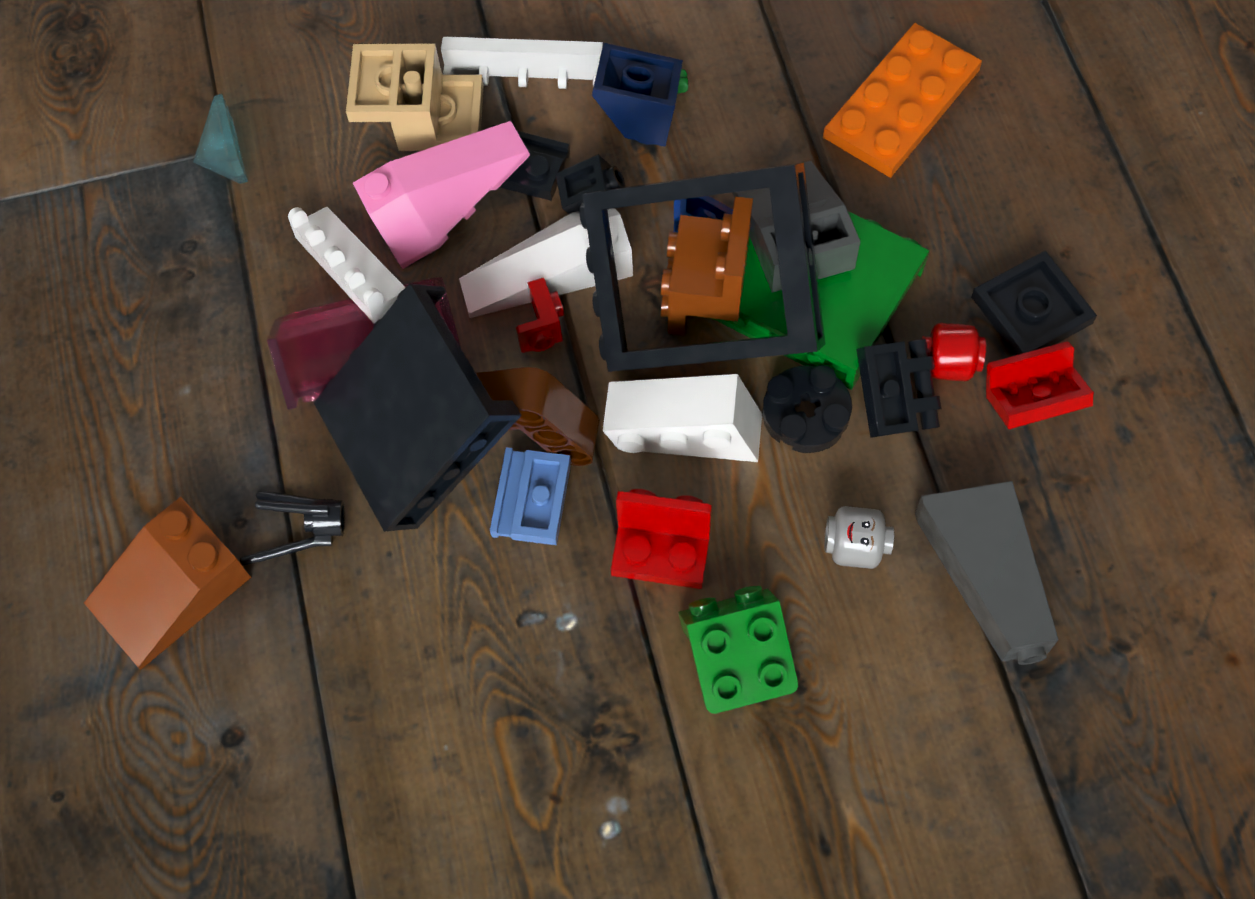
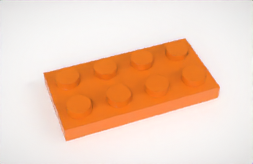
(902, 99)

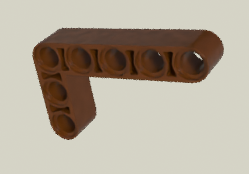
(548, 411)

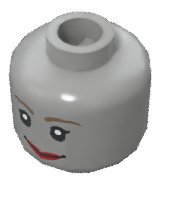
(858, 537)

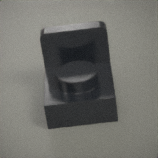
(586, 177)

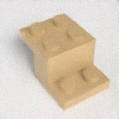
(408, 90)

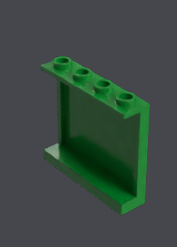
(853, 303)

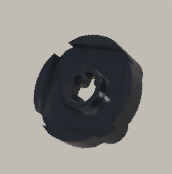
(794, 428)

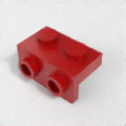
(1036, 386)

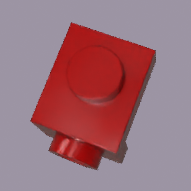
(546, 330)

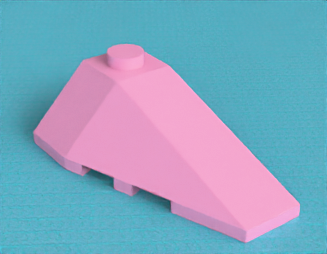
(430, 191)

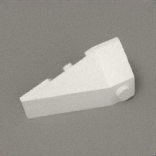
(552, 253)

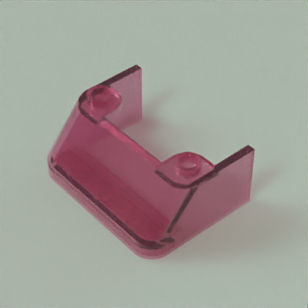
(317, 343)

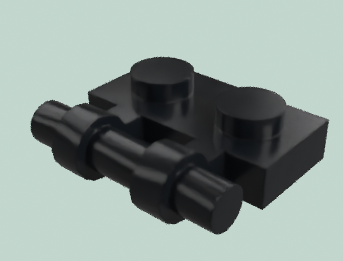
(889, 389)

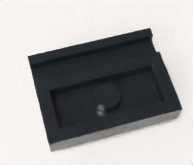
(538, 172)

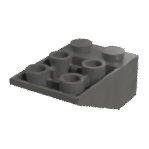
(832, 229)

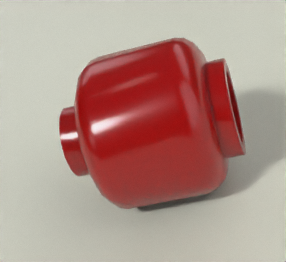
(956, 351)

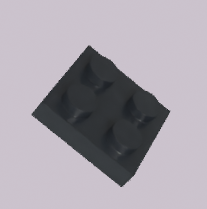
(1033, 305)

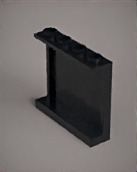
(411, 411)

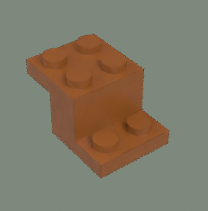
(706, 267)

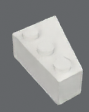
(684, 417)

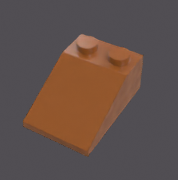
(165, 583)

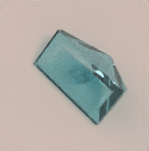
(219, 143)

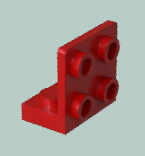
(661, 538)

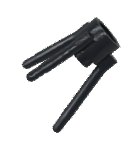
(321, 517)

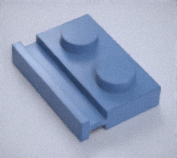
(531, 496)

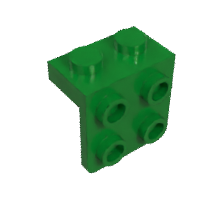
(740, 649)

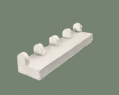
(521, 59)
(346, 260)

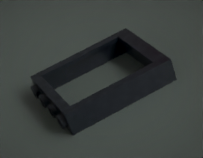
(795, 260)

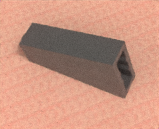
(992, 564)

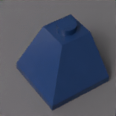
(638, 92)

